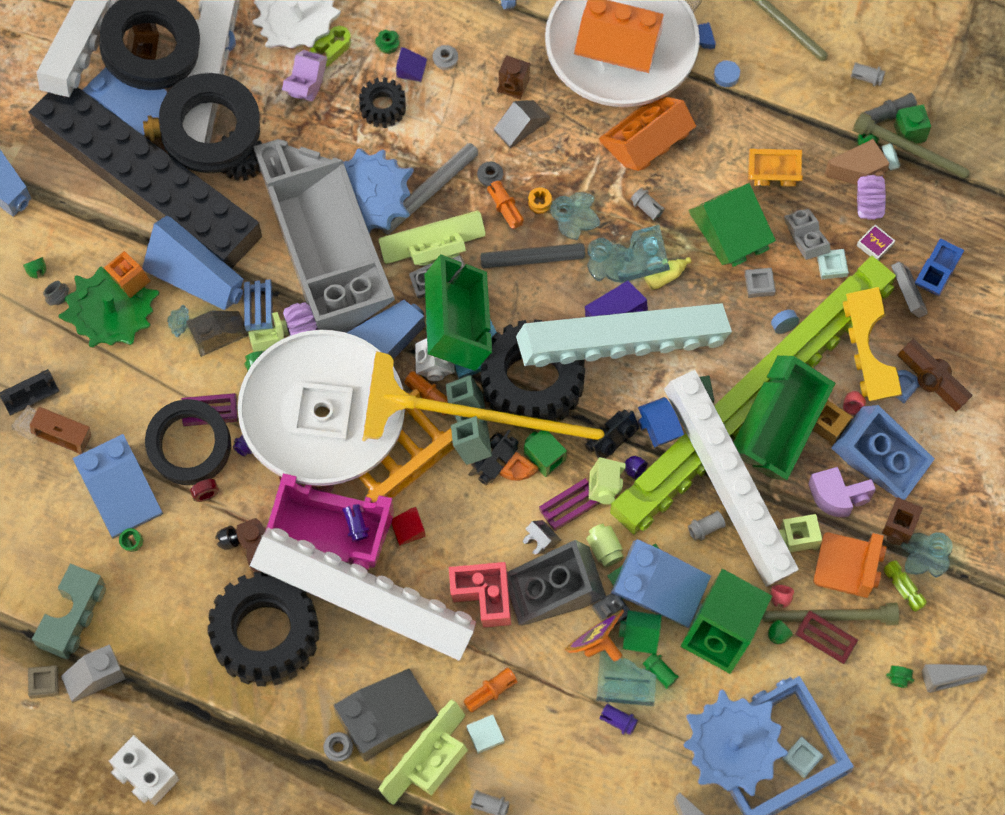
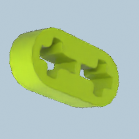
(332, 48)

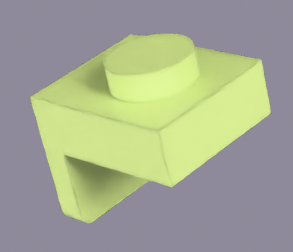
(265, 338)

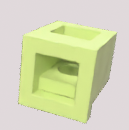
(605, 480)
(804, 526)

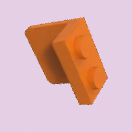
(849, 564)

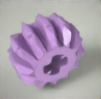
(871, 197)
(299, 318)

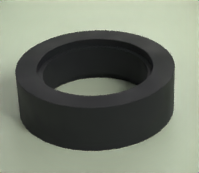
(165, 418)

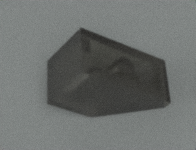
(216, 330)

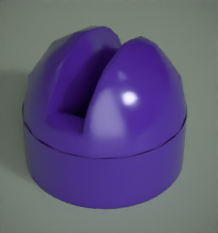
(635, 467)

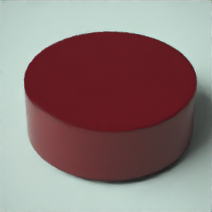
(204, 490)

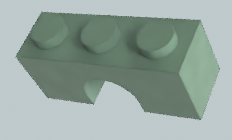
(469, 434)
(62, 634)

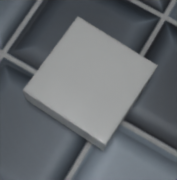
(760, 282)

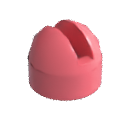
(858, 402)
(781, 595)

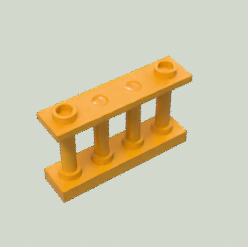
(420, 460)

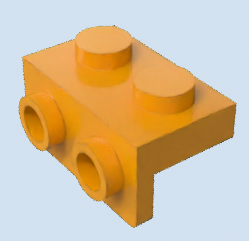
(775, 165)

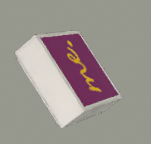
(875, 242)

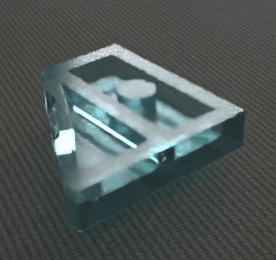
(645, 255)
(624, 682)

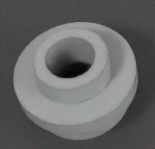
(445, 63)
(333, 739)

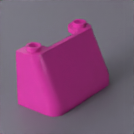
(321, 521)

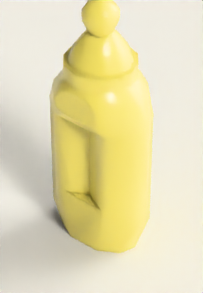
(660, 279)

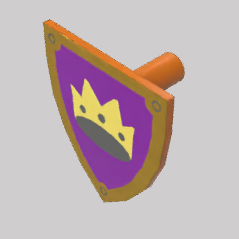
(597, 639)

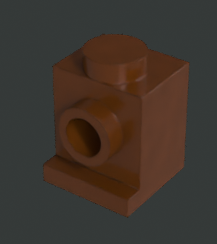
(143, 40)
(513, 77)
(905, 514)

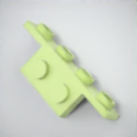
(431, 240)
(429, 758)

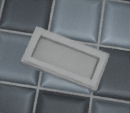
(909, 289)

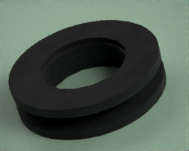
(147, 73)
(209, 89)

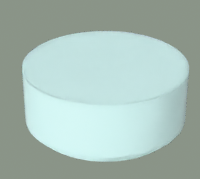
(891, 156)

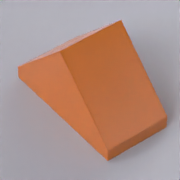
(127, 274)

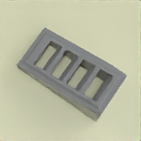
(946, 676)

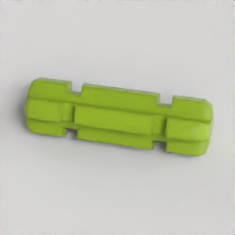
(905, 585)

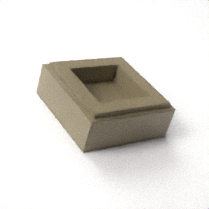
(43, 681)

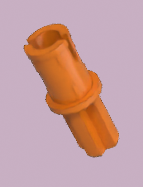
(505, 204)
(426, 390)
(490, 690)

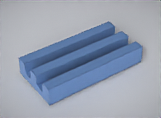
(257, 288)

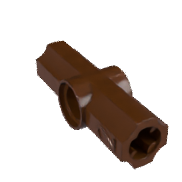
(934, 375)

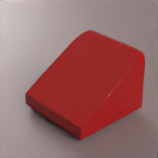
(408, 526)

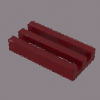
(805, 624)

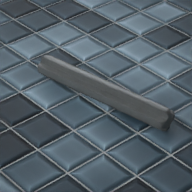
(532, 255)

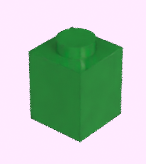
(913, 124)
(544, 451)
(640, 632)

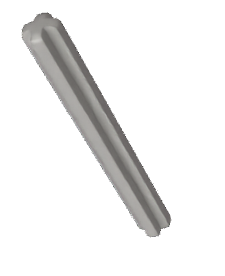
(435, 182)

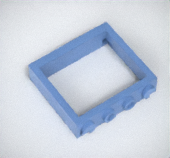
(841, 768)

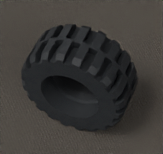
(508, 398)
(272, 663)

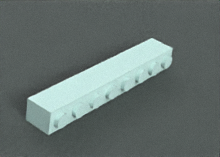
(623, 334)

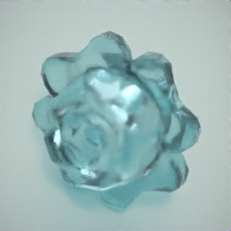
(178, 319)

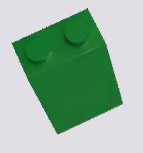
(734, 225)
(726, 621)

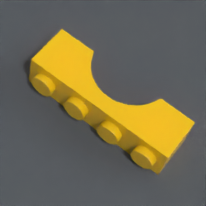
(866, 310)

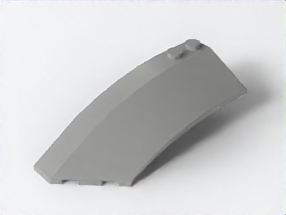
(324, 235)

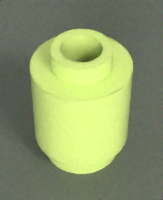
(605, 545)

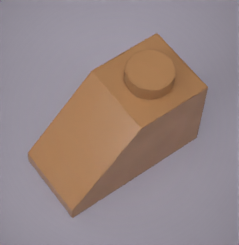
(857, 163)

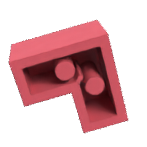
(486, 584)

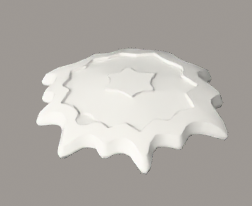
(295, 21)

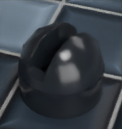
(227, 538)

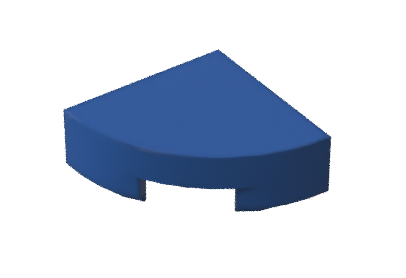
(706, 36)

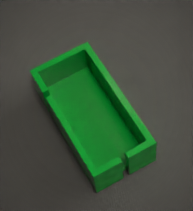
(457, 313)
(782, 417)

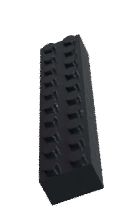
(145, 173)

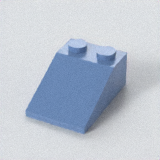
(125, 101)
(883, 451)
(117, 486)
(661, 583)

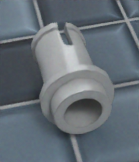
(868, 74)
(647, 204)
(705, 526)
(490, 803)

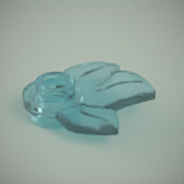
(578, 216)
(605, 259)
(924, 555)

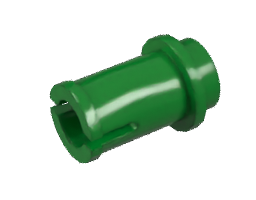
(662, 671)

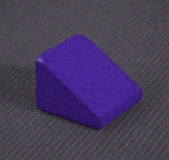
(410, 65)

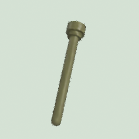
(790, 27)
(866, 125)
(886, 614)

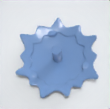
(378, 187)
(734, 743)

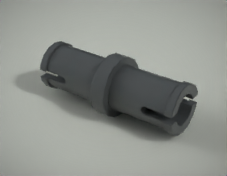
(890, 108)

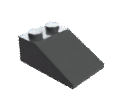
(555, 583)
(384, 713)

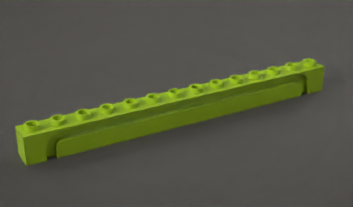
(807, 342)

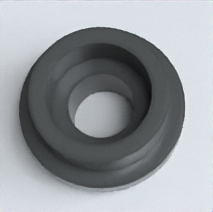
(487, 179)
(56, 293)

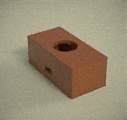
(52, 425)

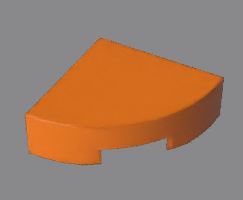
(519, 468)

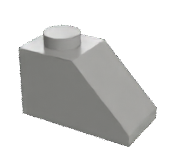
(92, 673)

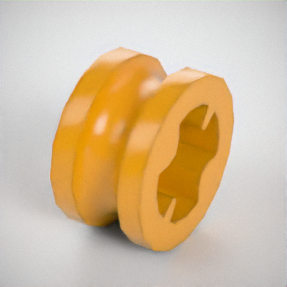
(538, 208)

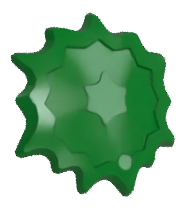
(105, 311)

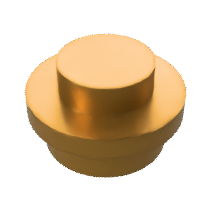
(152, 128)

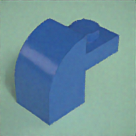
(939, 267)
(660, 421)

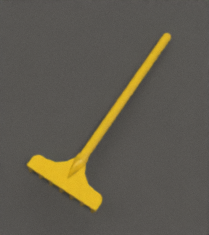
(388, 397)

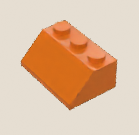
(619, 34)
(648, 132)

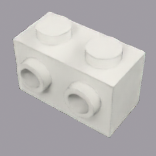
(143, 771)

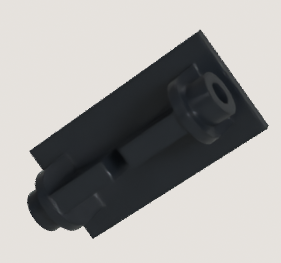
(29, 392)
(621, 427)
(501, 448)

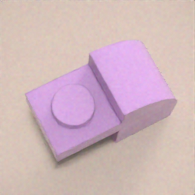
(306, 75)
(833, 496)

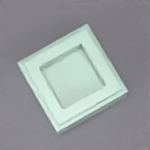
(833, 264)
(485, 734)
(803, 757)

